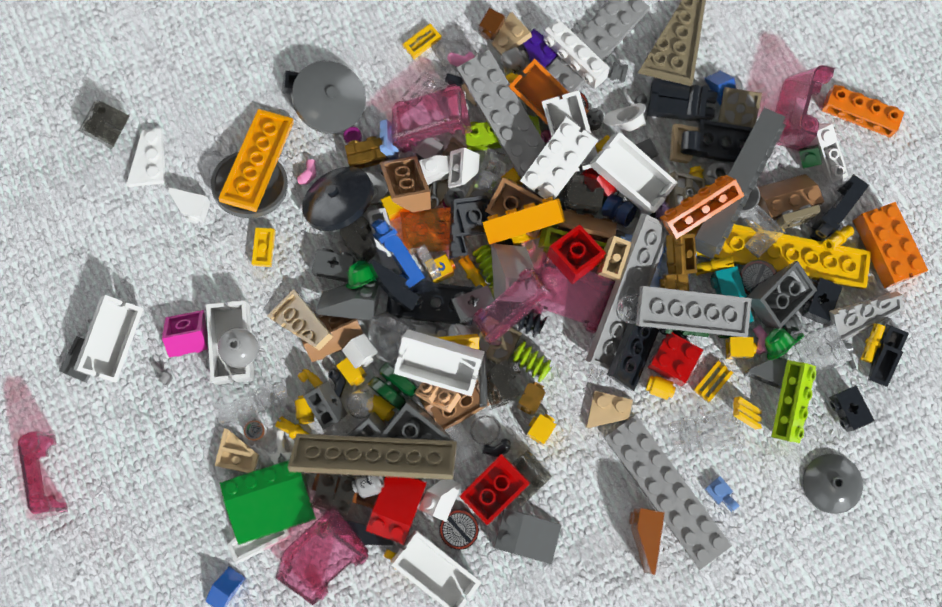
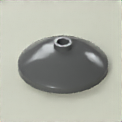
(821, 487)

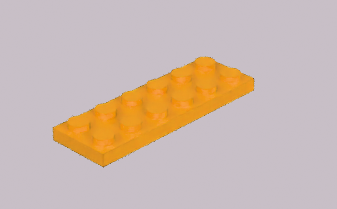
(256, 160)

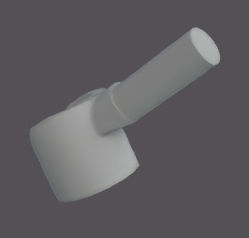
(165, 378)

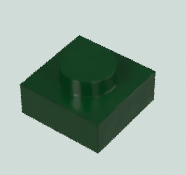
(810, 156)

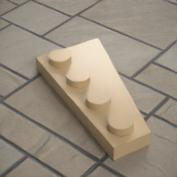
(300, 320)

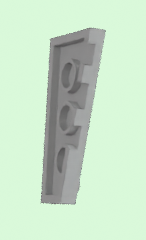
(862, 315)

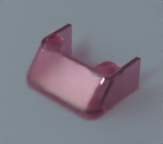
(512, 305)

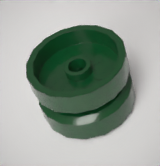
(392, 387)

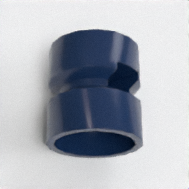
(619, 210)

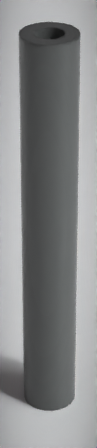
(483, 382)

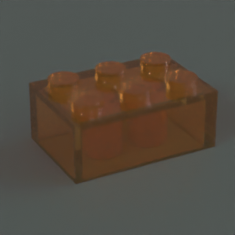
(427, 228)

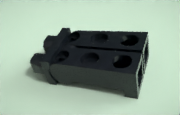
(680, 101)
(850, 192)

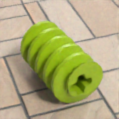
(484, 256)
(531, 361)

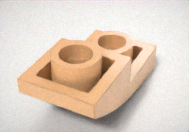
(438, 396)

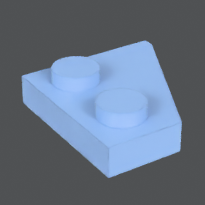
(388, 147)

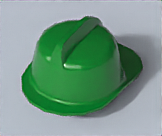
(359, 274)
(780, 342)

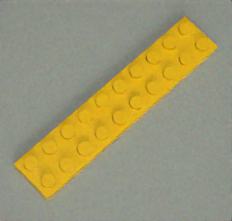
(841, 265)

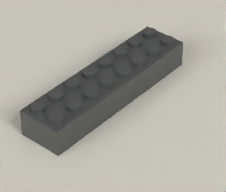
(746, 172)

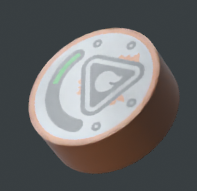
(254, 430)

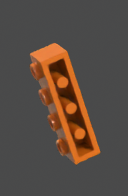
(863, 111)
(701, 206)

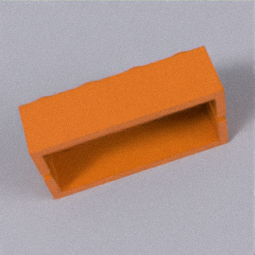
(537, 87)
(891, 245)

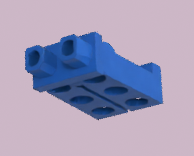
(387, 238)

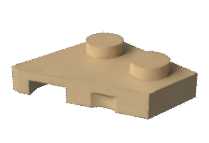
(511, 34)
(676, 136)
(608, 409)
(236, 454)

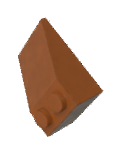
(647, 532)

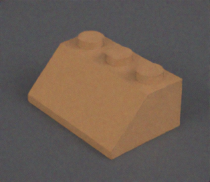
(407, 183)
(789, 195)
(511, 196)
(597, 228)
(342, 330)
(463, 409)

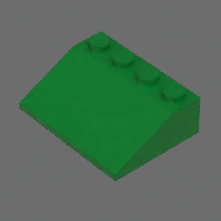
(267, 502)

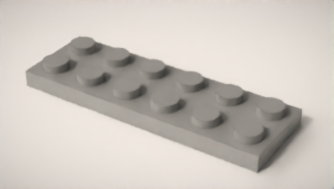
(693, 311)

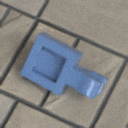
(720, 492)

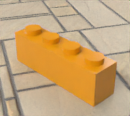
(523, 221)

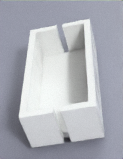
(573, 107)
(559, 159)
(633, 173)
(218, 322)
(108, 339)
(438, 362)
(434, 571)

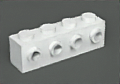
(576, 53)

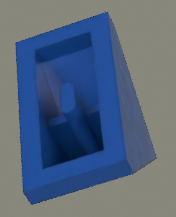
(717, 83)
(225, 588)

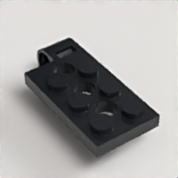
(694, 144)
(425, 310)
(636, 359)

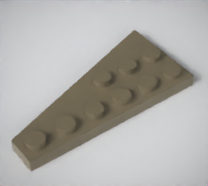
(677, 47)

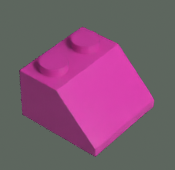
(185, 334)

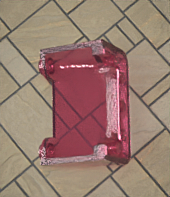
(794, 104)
(429, 117)
(578, 301)
(28, 451)
(320, 556)

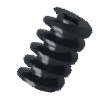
(531, 323)

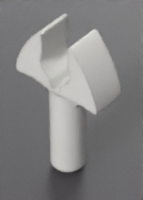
(280, 448)

